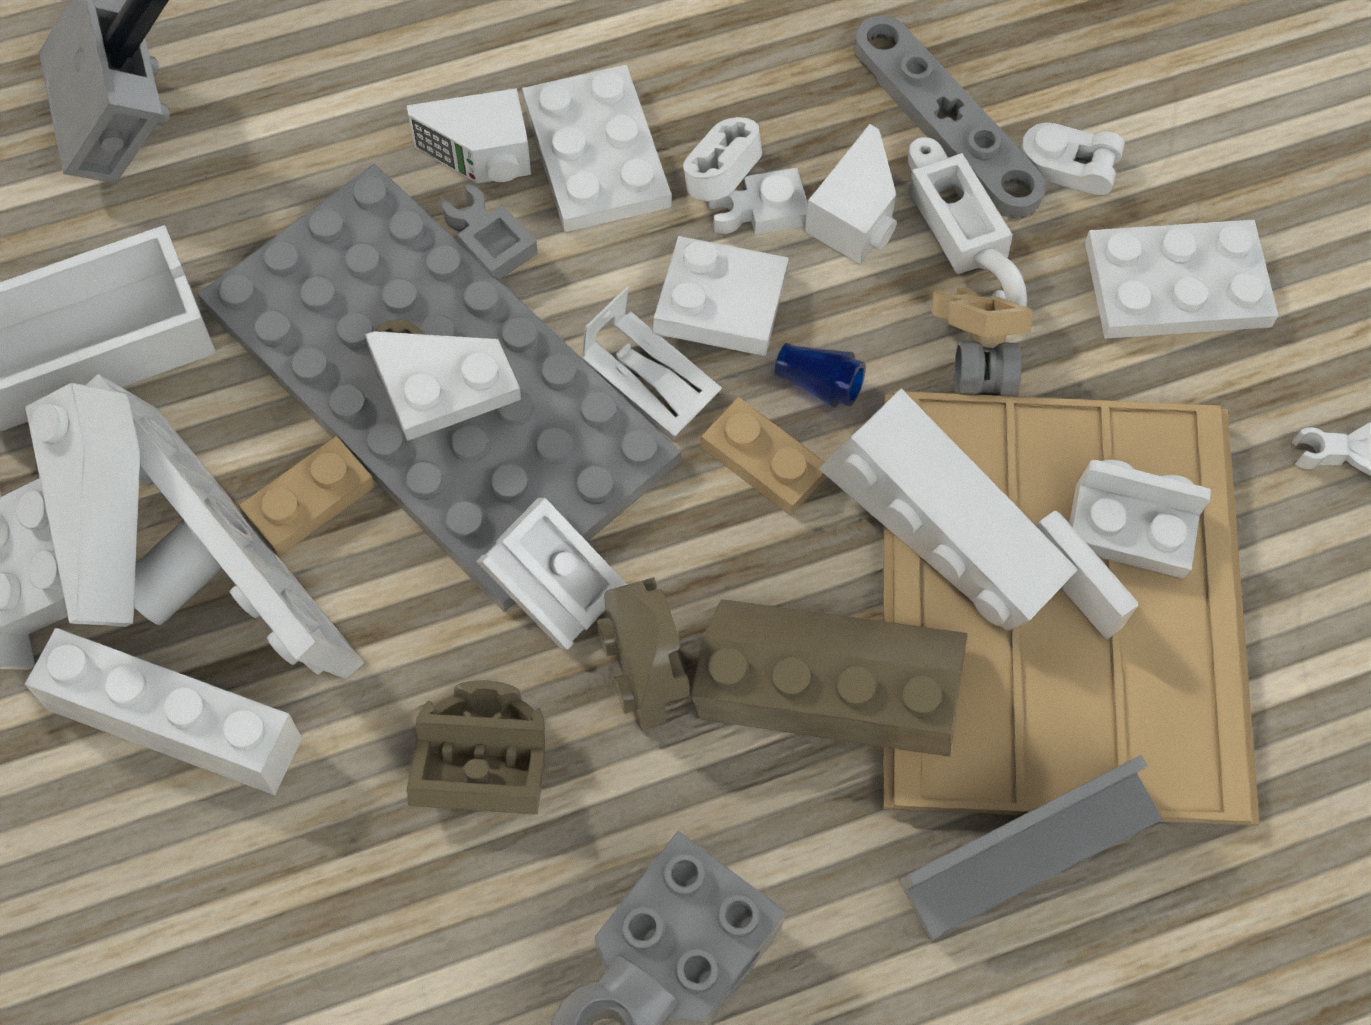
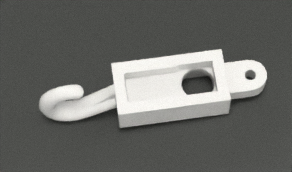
(971, 228)

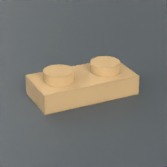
(764, 456)
(307, 496)

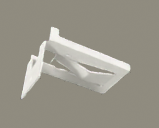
(672, 388)

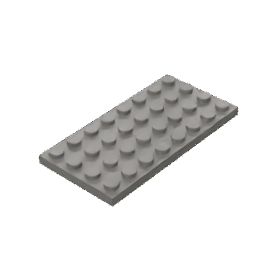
(383, 258)

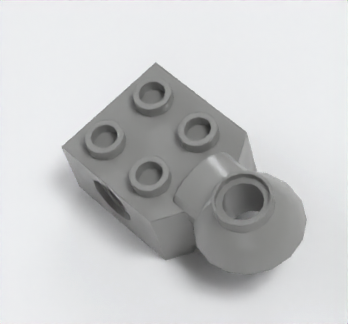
(676, 944)

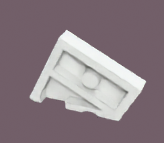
(441, 378)

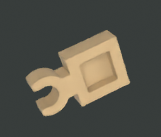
(984, 317)

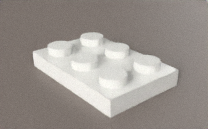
(596, 148)
(1180, 279)

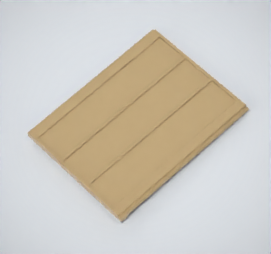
(1055, 696)

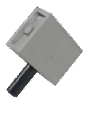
(102, 84)

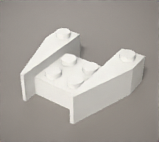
(75, 528)

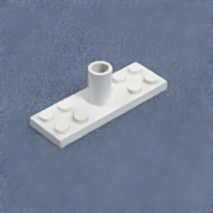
(218, 538)

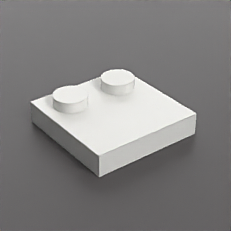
(721, 295)

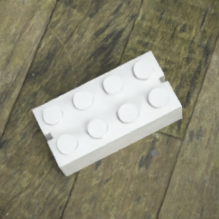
(101, 313)

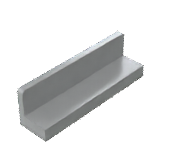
(1030, 849)

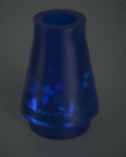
(825, 373)

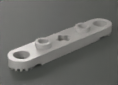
(925, 87)

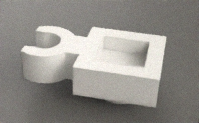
(768, 201)

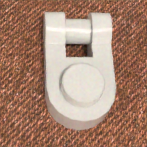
(1053, 152)

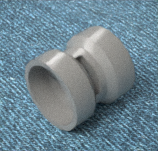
(987, 369)

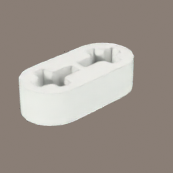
(722, 159)

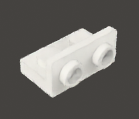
(1138, 516)

